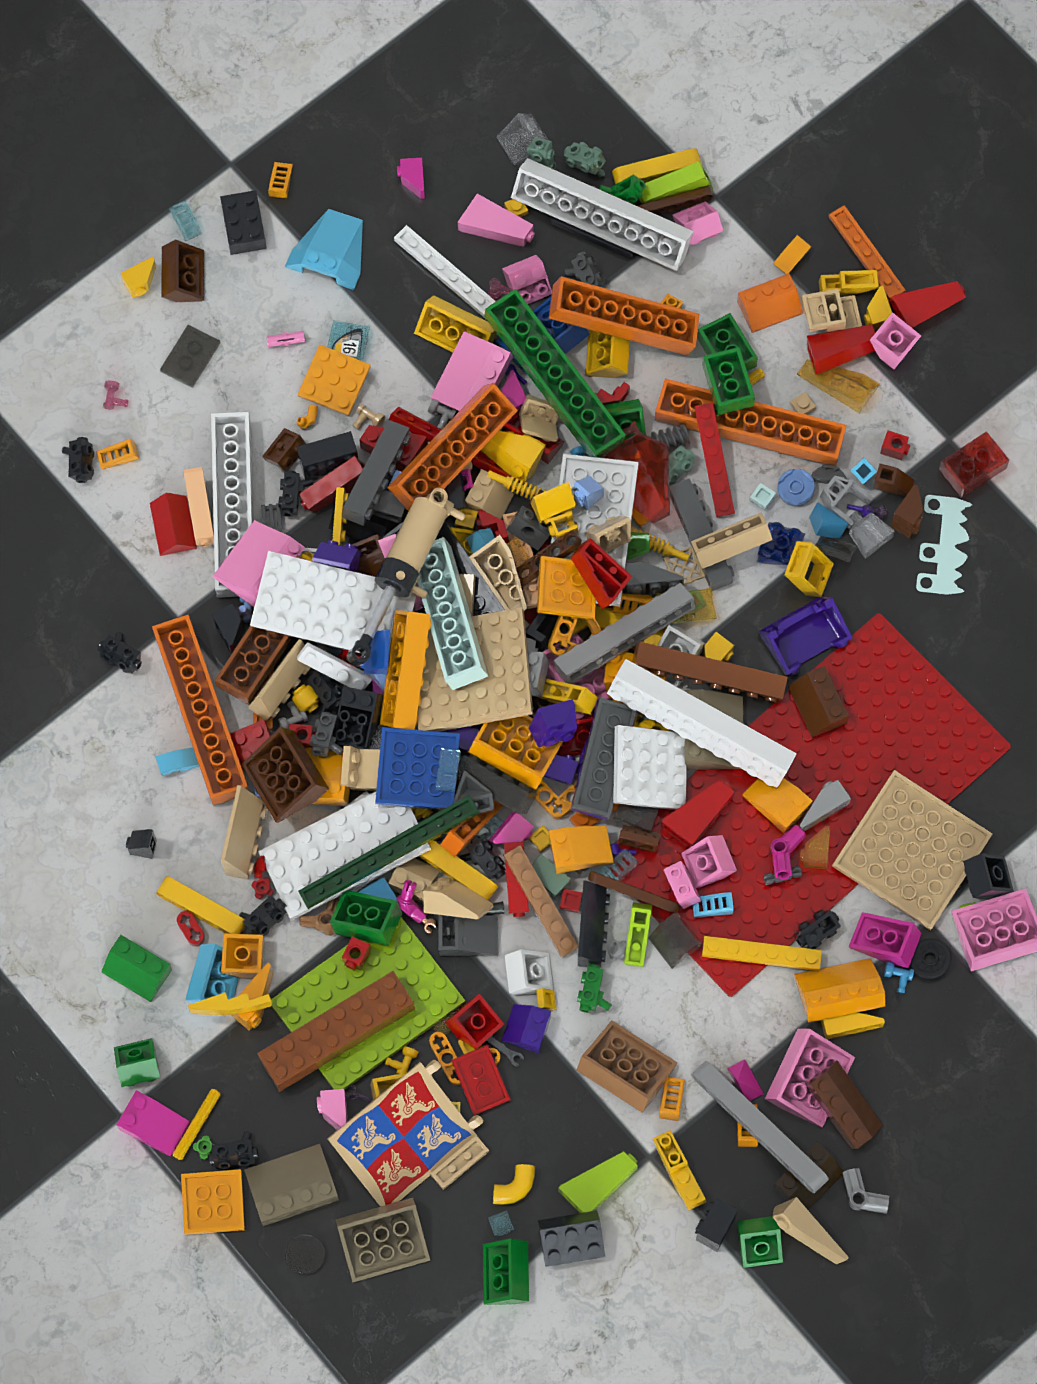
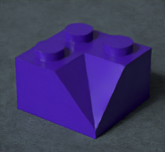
(554, 723)

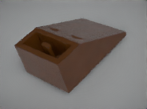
(371, 555)

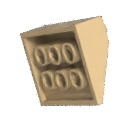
(243, 834)

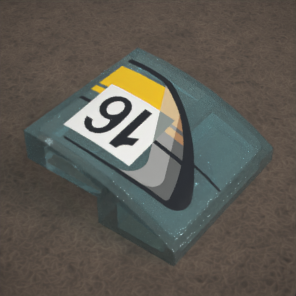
(349, 339)

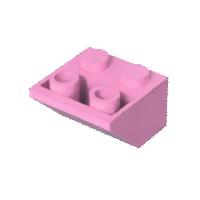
(528, 279)

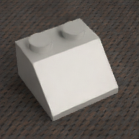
(528, 972)

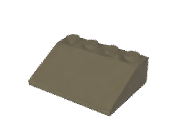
(701, 758)
(291, 1185)
(382, 1240)

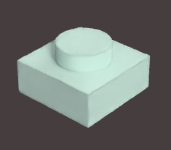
(762, 496)

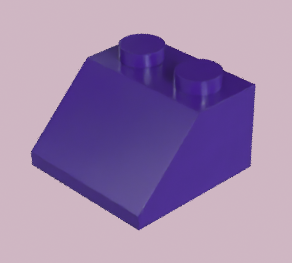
(338, 556)
(527, 1027)

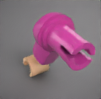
(411, 908)

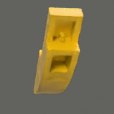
(679, 1170)

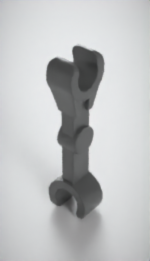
(501, 1048)

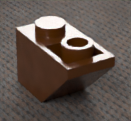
(892, 480)

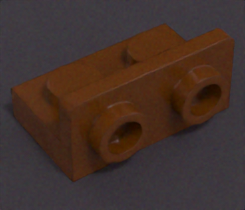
(284, 450)
(639, 839)

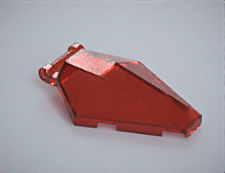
(652, 481)

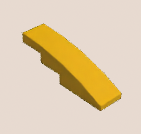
(223, 1006)

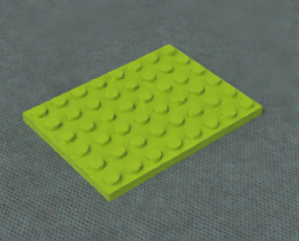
(334, 982)

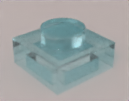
(500, 1224)

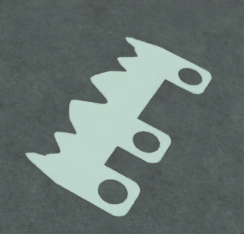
(946, 554)

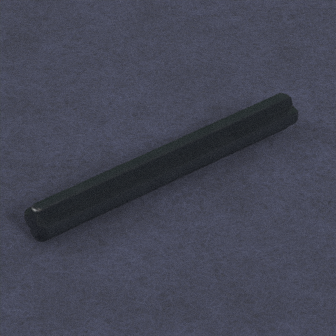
(591, 237)

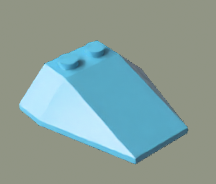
(331, 248)

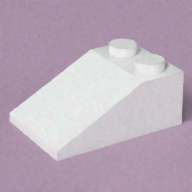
(680, 640)

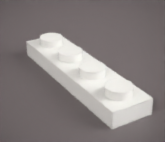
(333, 667)

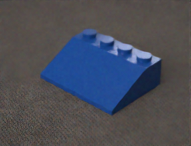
(564, 334)

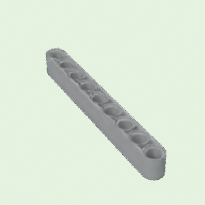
(760, 1127)

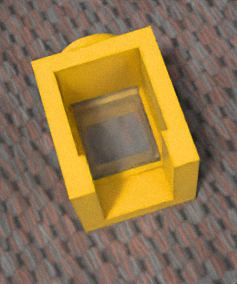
(562, 524)

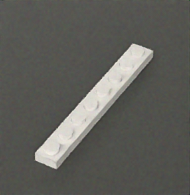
(443, 270)

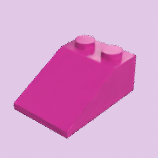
(886, 939)
(152, 1123)

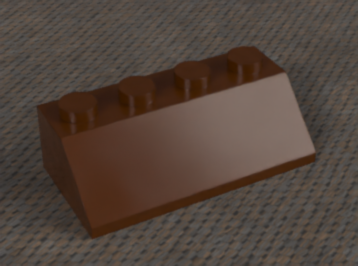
(844, 1105)

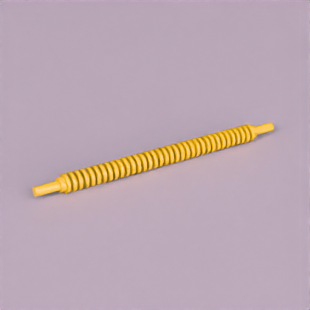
(510, 483)

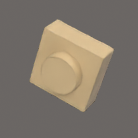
(803, 404)

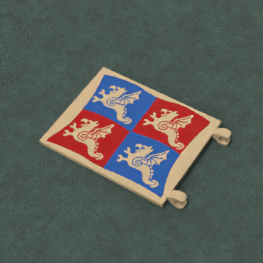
(403, 1135)

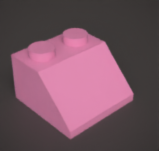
(701, 219)
(894, 340)
(709, 861)
(333, 1107)

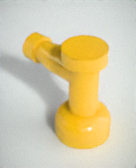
(402, 1067)

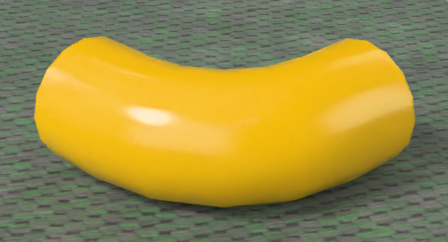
(517, 1188)

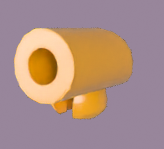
(305, 422)

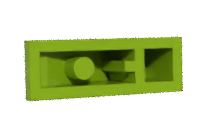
(638, 934)

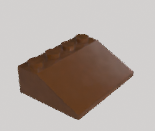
(284, 775)

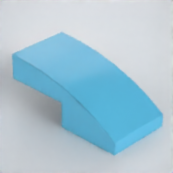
(177, 760)

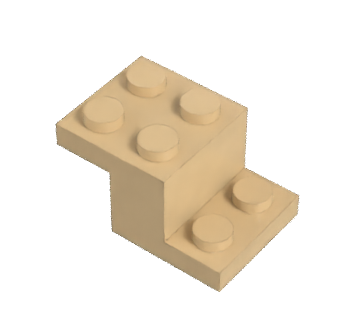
(830, 311)
(360, 768)

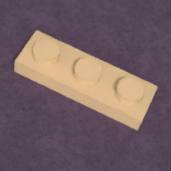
(459, 1162)

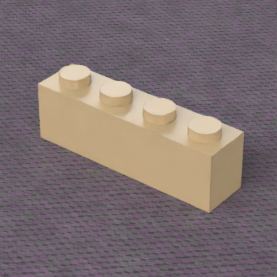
(731, 540)

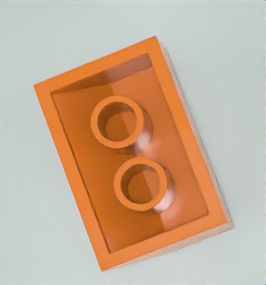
(770, 303)

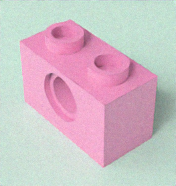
(682, 884)

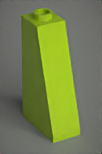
(676, 182)
(596, 1185)

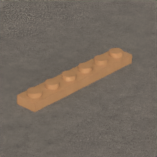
(540, 901)

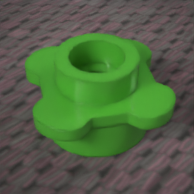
(205, 1141)

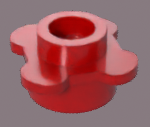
(265, 882)

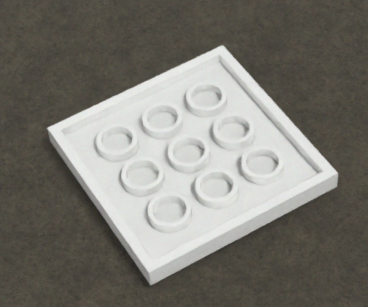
(649, 768)

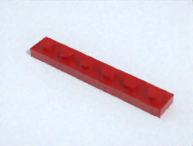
(714, 459)

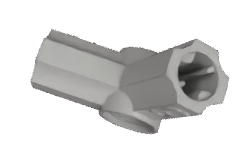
(871, 1201)

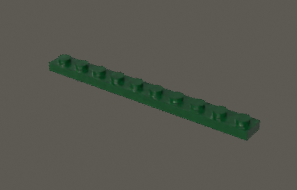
(388, 852)

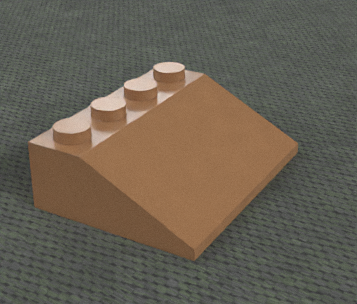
(626, 1066)

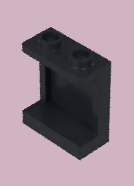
(536, 629)

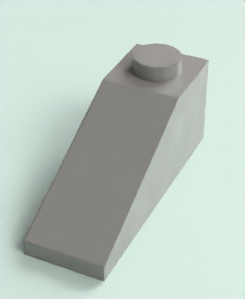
(829, 800)

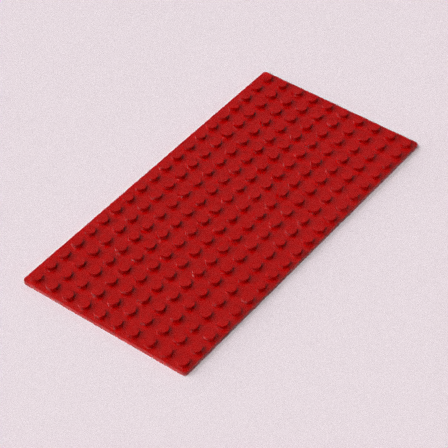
(898, 720)

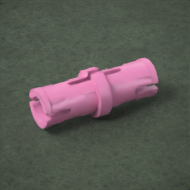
(276, 340)

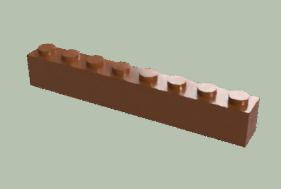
(710, 671)

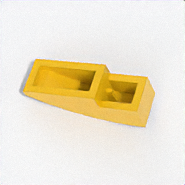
(850, 282)

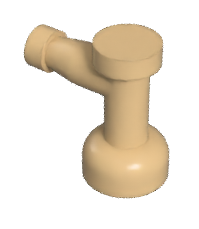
(377, 419)

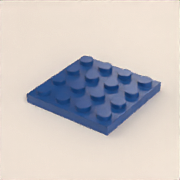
(411, 768)

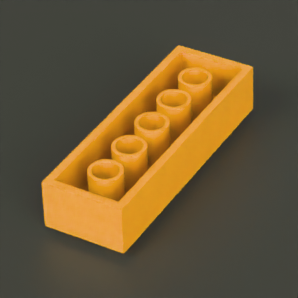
(405, 669)

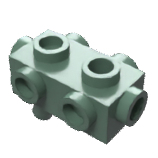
(542, 152)
(585, 158)
(680, 462)

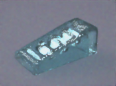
(190, 230)
(618, 859)

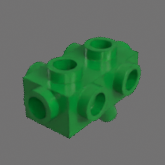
(627, 190)
(591, 994)

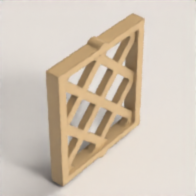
(696, 562)

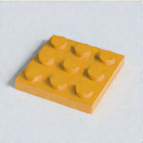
(334, 380)
(563, 590)
(212, 1202)

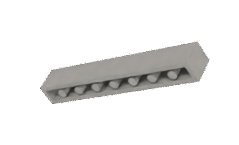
(624, 634)

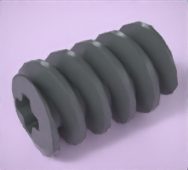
(672, 437)

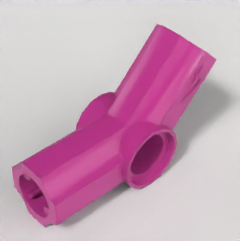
(787, 844)

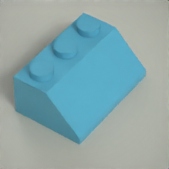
(207, 976)

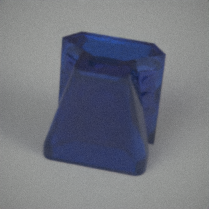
(781, 547)

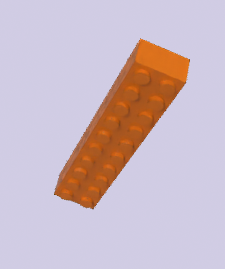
(757, 425)
(200, 709)

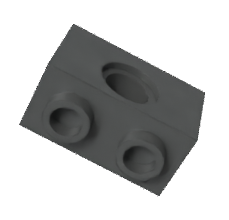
(528, 529)

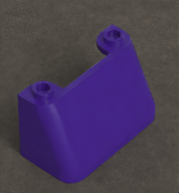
(805, 633)

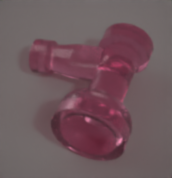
(496, 290)
(112, 387)

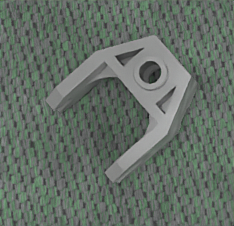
(836, 490)

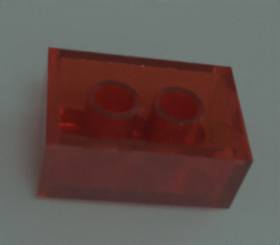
(974, 464)

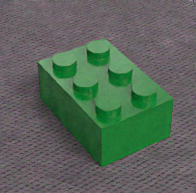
(726, 335)
(728, 381)
(366, 917)

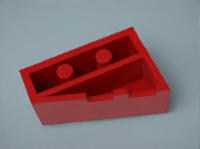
(416, 445)
(600, 572)

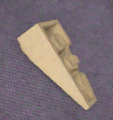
(499, 571)
(801, 1225)

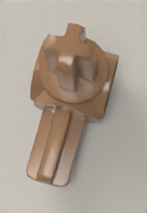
(321, 921)

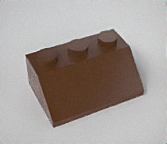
(182, 272)
(818, 702)

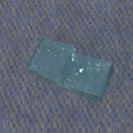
(447, 770)

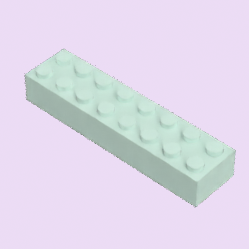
(450, 618)

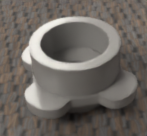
(617, 949)

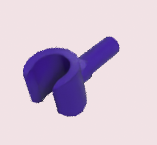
(512, 367)
(859, 509)
(615, 850)

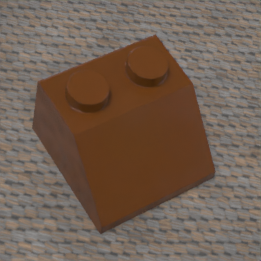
(908, 515)

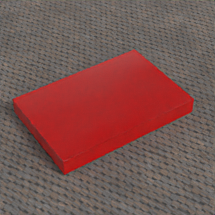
(480, 1080)

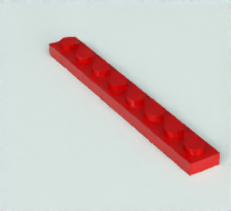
(424, 428)

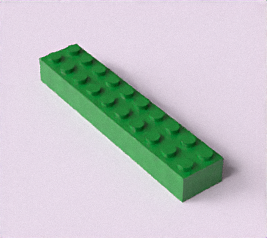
(554, 375)

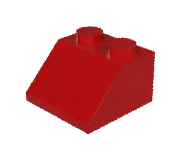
(474, 1022)

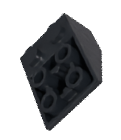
(357, 717)

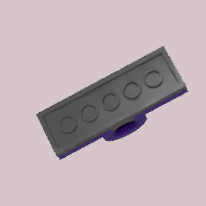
(596, 762)

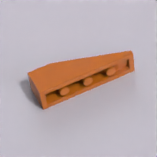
(462, 834)

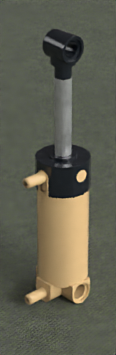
(404, 561)

